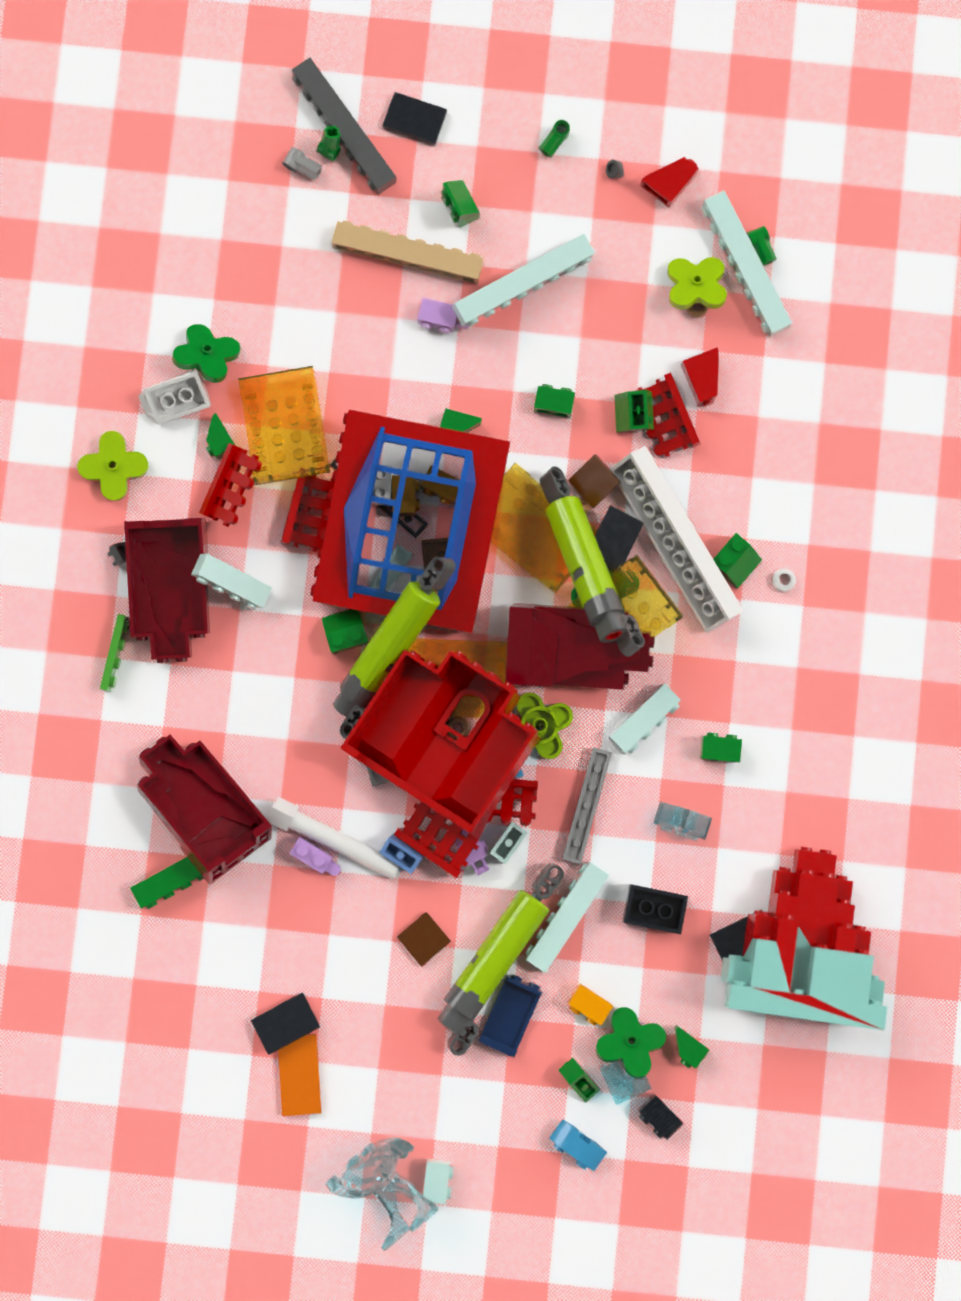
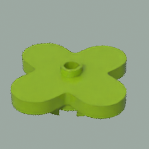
(696, 283)
(113, 480)
(553, 720)

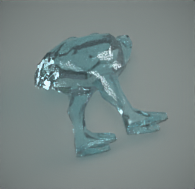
(376, 1174)

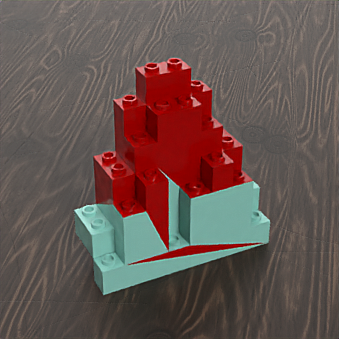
(806, 952)

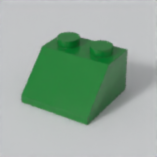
(737, 560)
(344, 631)

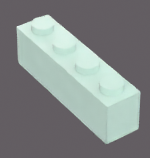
(231, 581)
(645, 718)

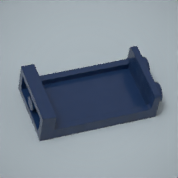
(510, 1015)

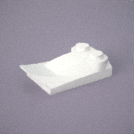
(175, 397)

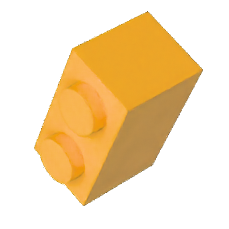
(590, 1005)

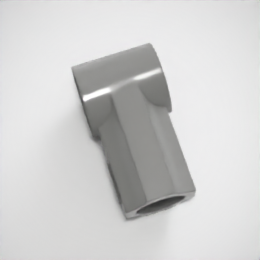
(297, 161)

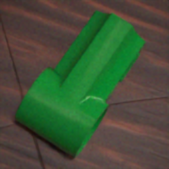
(554, 139)
(329, 144)
(760, 241)

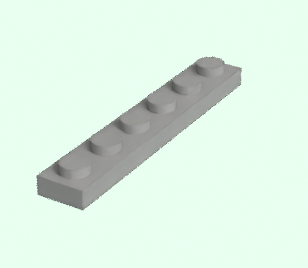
(587, 805)

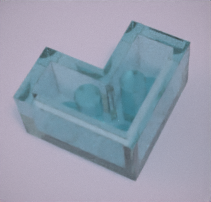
(683, 821)
(620, 1086)

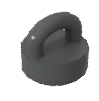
(614, 169)

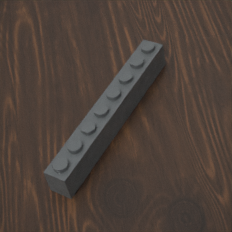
(352, 137)

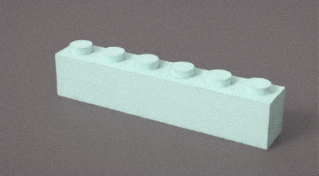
(567, 916)

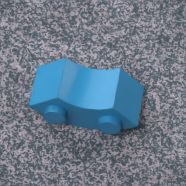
(578, 1145)

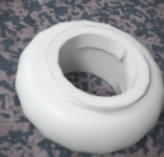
(784, 588)

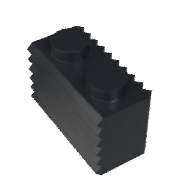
(660, 1117)

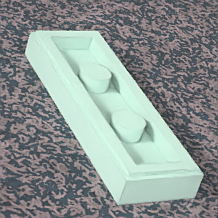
(399, 556)

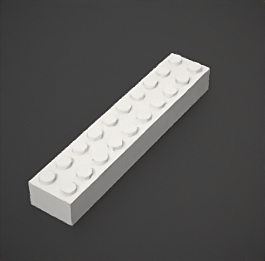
(676, 539)

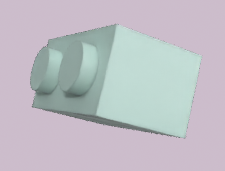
(508, 842)
(436, 1181)

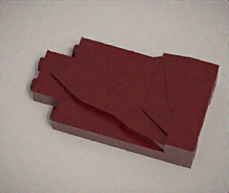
(161, 591)
(561, 648)
(201, 806)

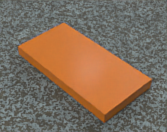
(300, 1077)

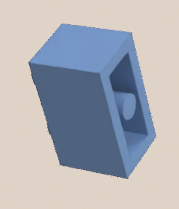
(401, 854)

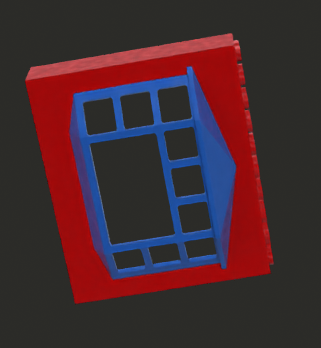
(351, 504)

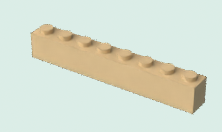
(407, 252)

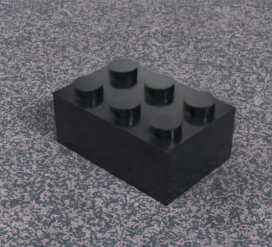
(655, 909)

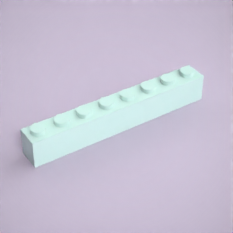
(746, 264)
(523, 280)

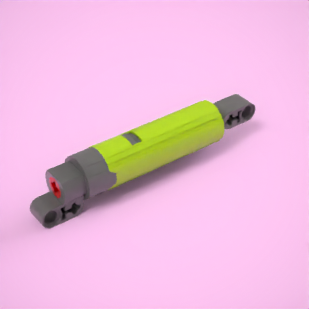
(588, 565)
(390, 640)
(495, 959)

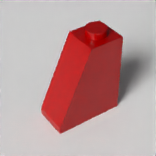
(671, 180)
(702, 376)

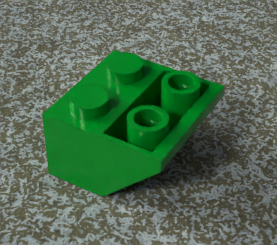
(460, 202)
(634, 411)

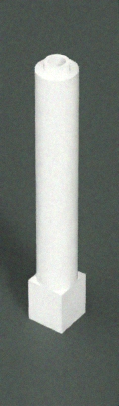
(286, 816)

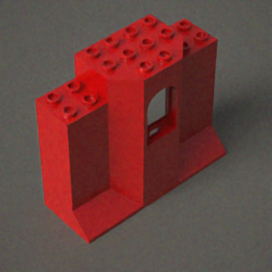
(408, 742)

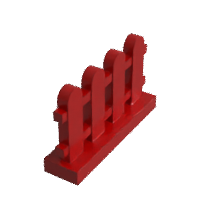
(674, 422)
(223, 481)
(303, 518)
(518, 791)
(443, 848)

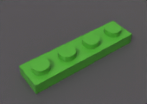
(113, 661)

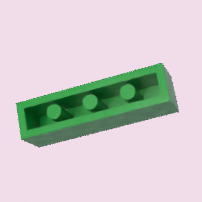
(165, 883)

